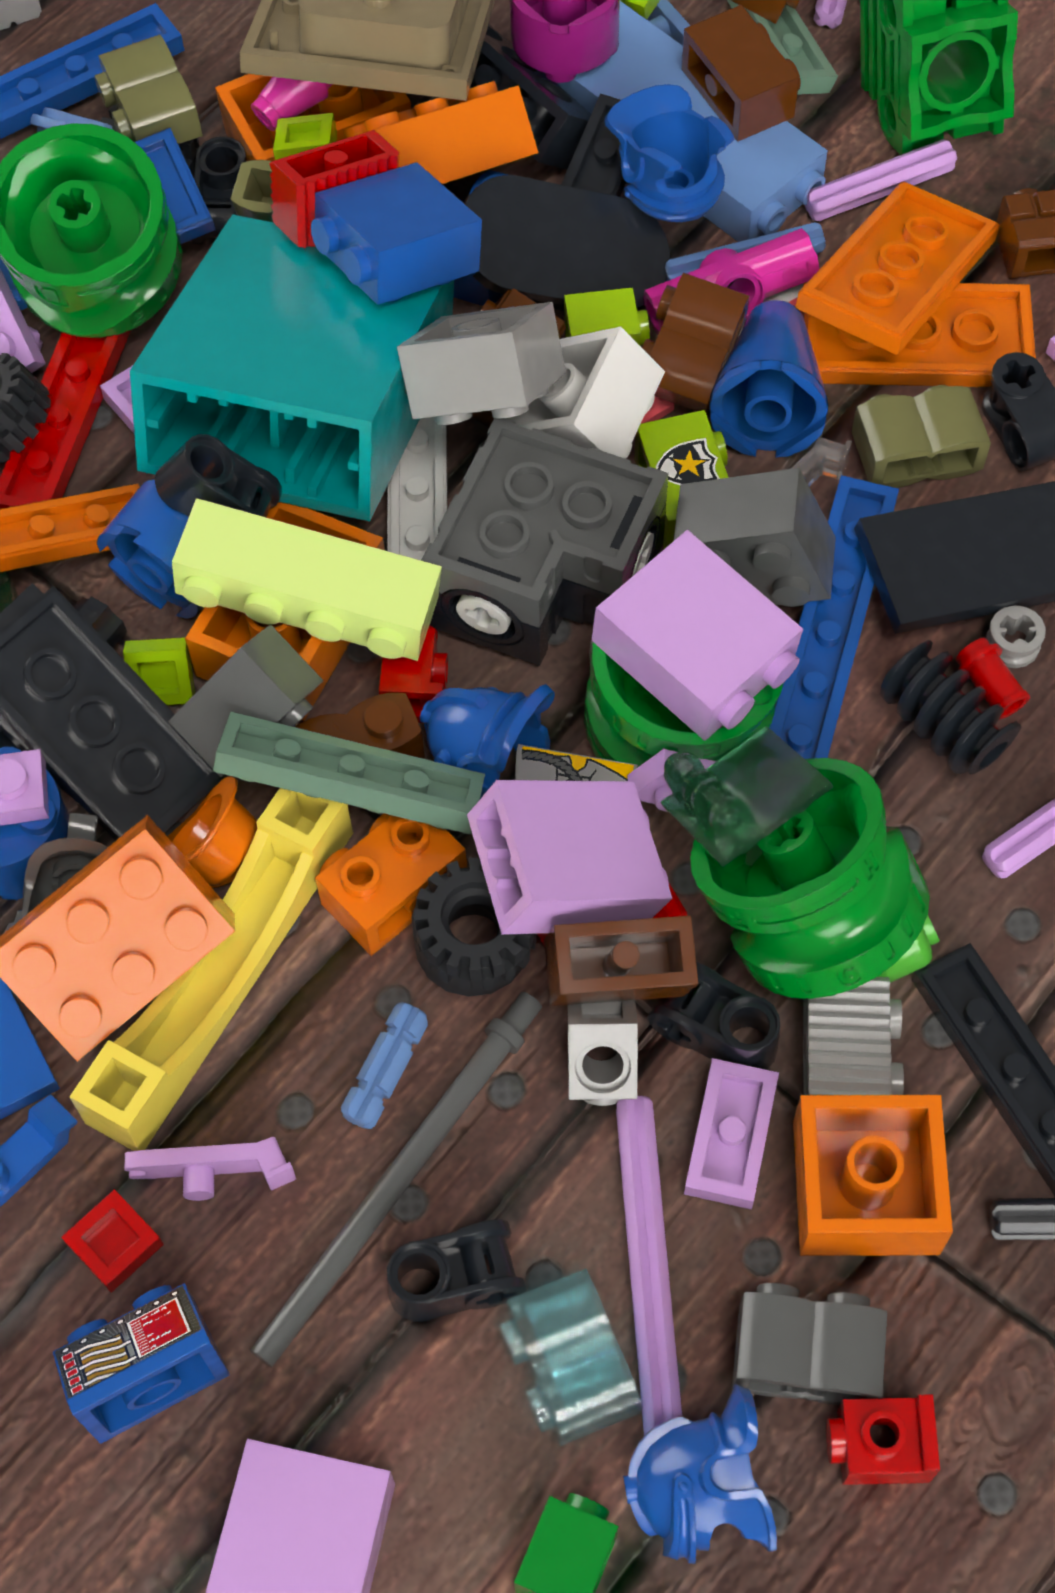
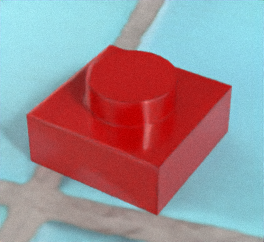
(112, 1240)

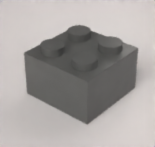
(765, 531)

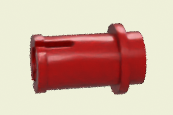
(990, 671)

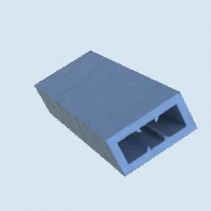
(763, 173)

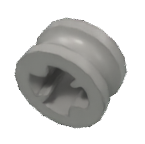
(1015, 619)

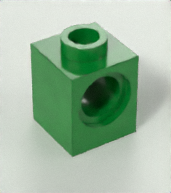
(567, 1548)

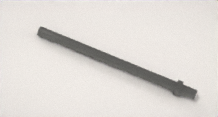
(503, 1037)

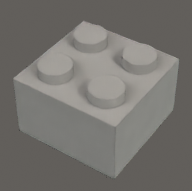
(482, 363)

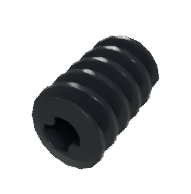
(945, 711)

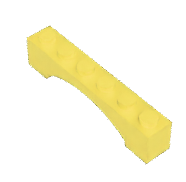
(153, 1061)

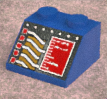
(138, 1362)

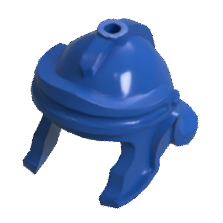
(669, 153)
(482, 726)
(700, 1476)

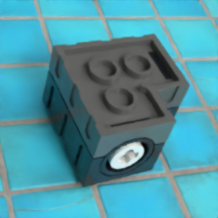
(541, 538)

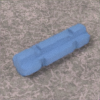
(384, 1065)

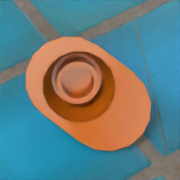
(217, 834)

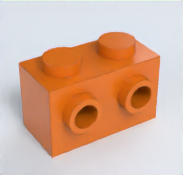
(379, 878)

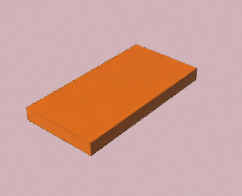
(898, 267)
(950, 349)

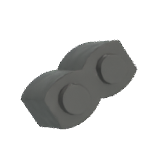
(809, 1346)

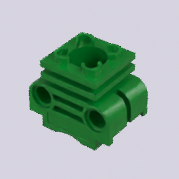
(938, 67)

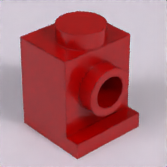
(419, 678)
(863, 1462)

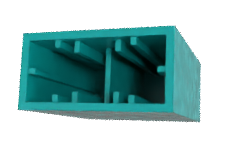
(283, 370)

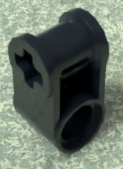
(215, 176)
(1022, 410)
(214, 473)
(711, 1015)
(460, 1271)

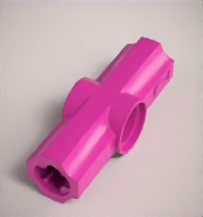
(757, 271)

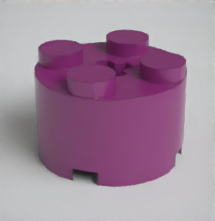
(564, 35)

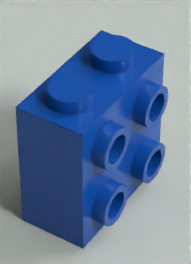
(397, 232)

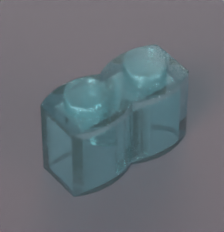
(571, 1357)

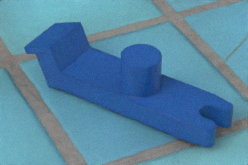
(33, 1145)

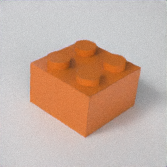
(871, 1175)

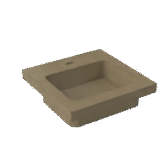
(370, 43)

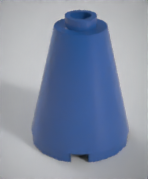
(770, 385)

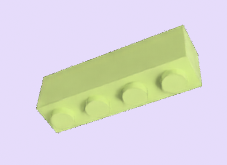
(306, 580)

